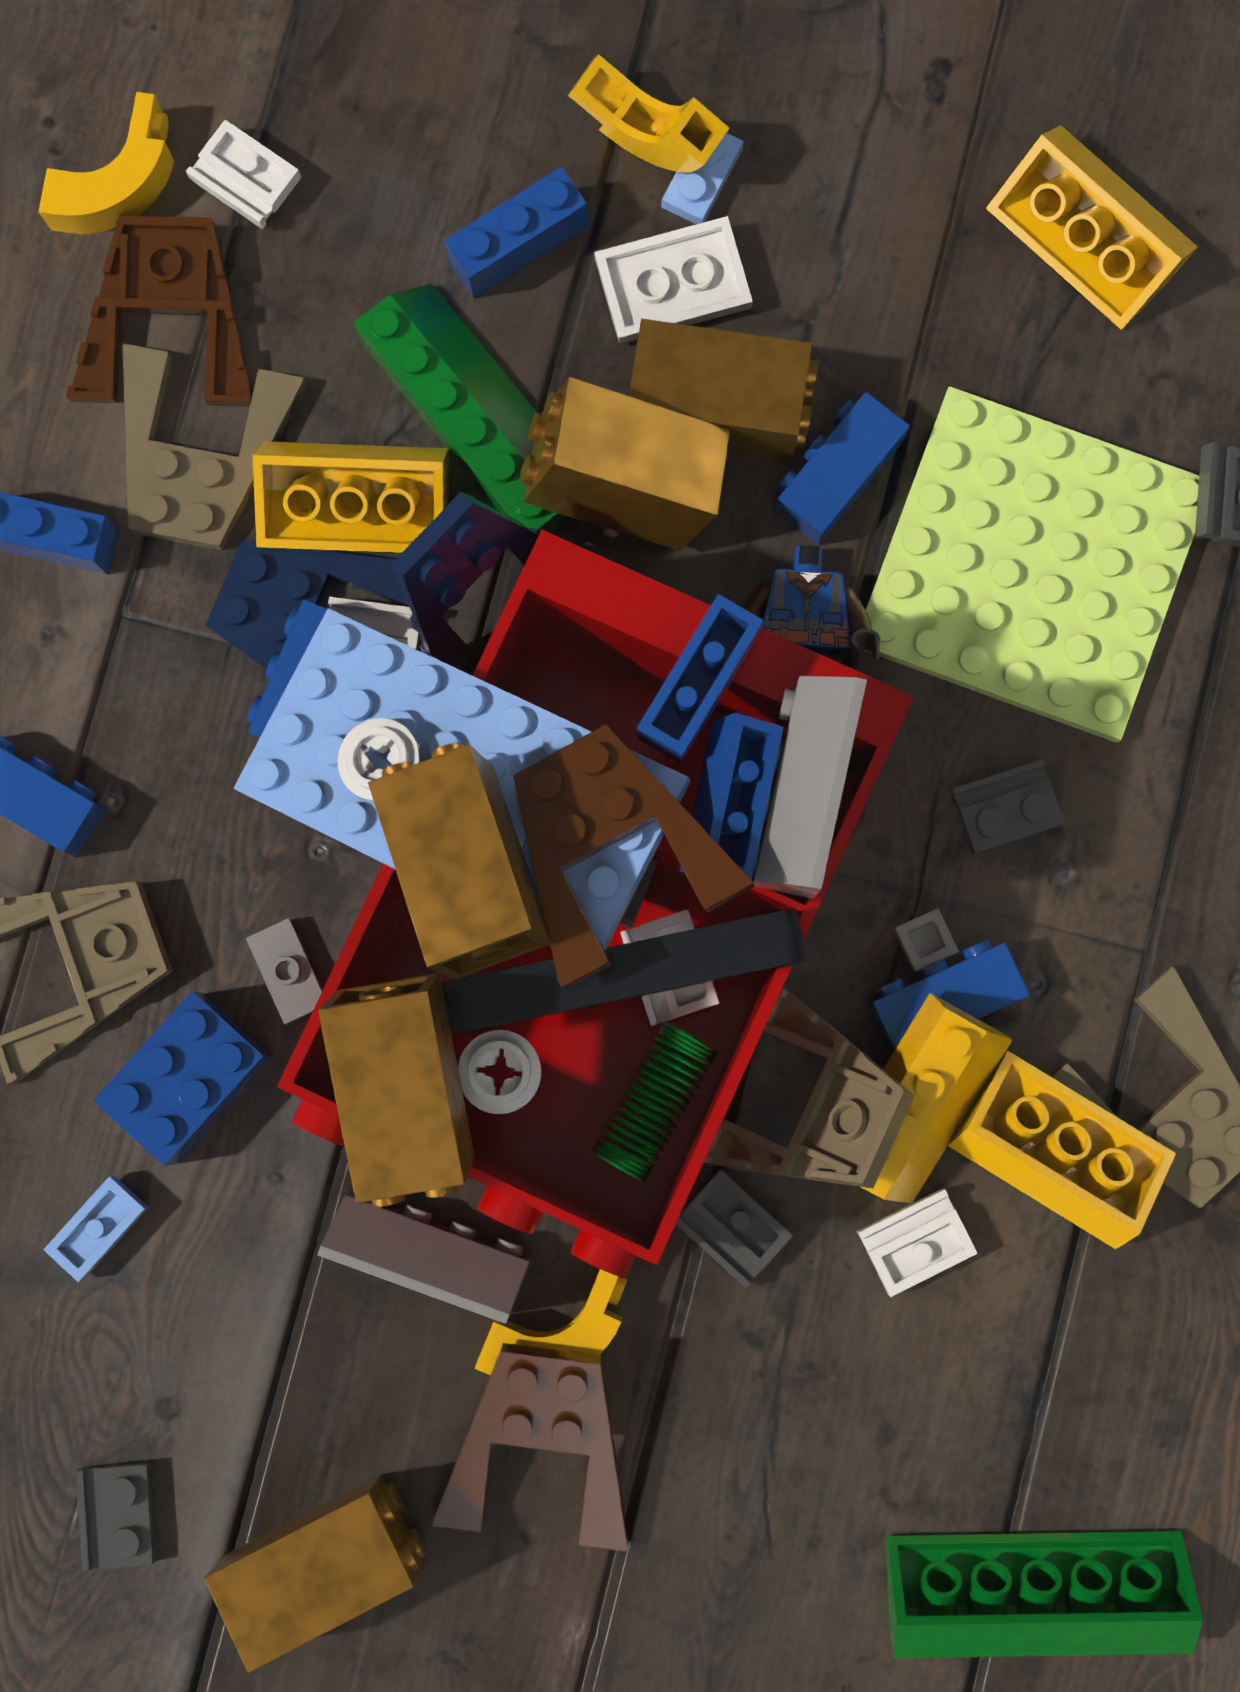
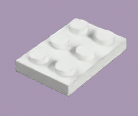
(674, 278)

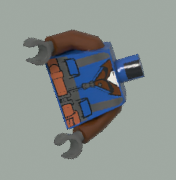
(814, 608)

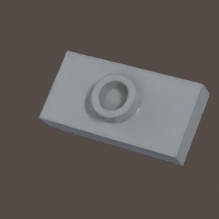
(286, 970)

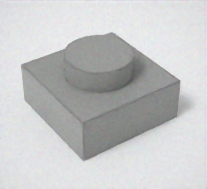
(925, 940)

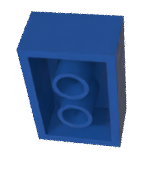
(183, 1078)

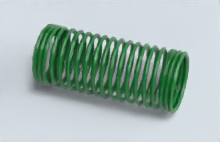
(673, 1042)

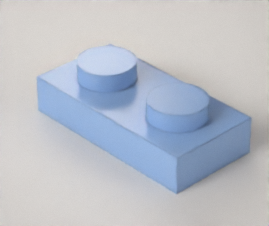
(695, 192)
(96, 1228)

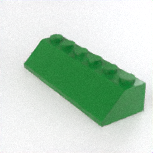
(457, 395)
(1041, 1595)

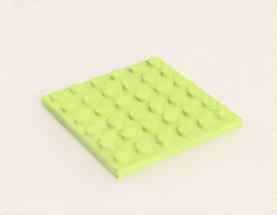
(1034, 564)

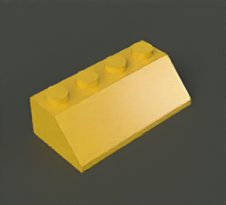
(1090, 226)
(346, 495)
(945, 1065)
(1064, 1151)

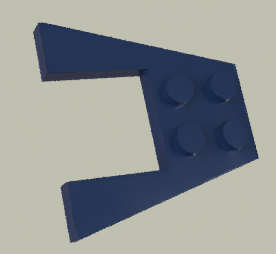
(447, 561)
(273, 581)

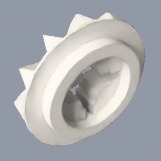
(377, 735)
(484, 1052)

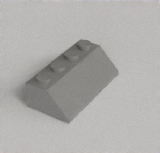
(808, 783)
(428, 1256)

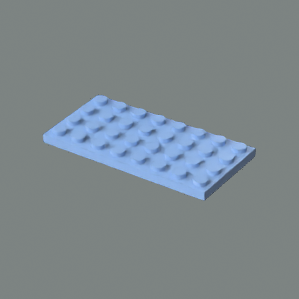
(365, 675)

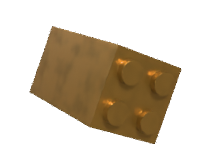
(730, 381)
(624, 464)
(459, 861)
(397, 1089)
(316, 1572)

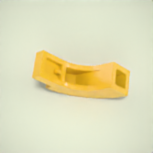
(652, 130)
(124, 187)
(586, 1333)

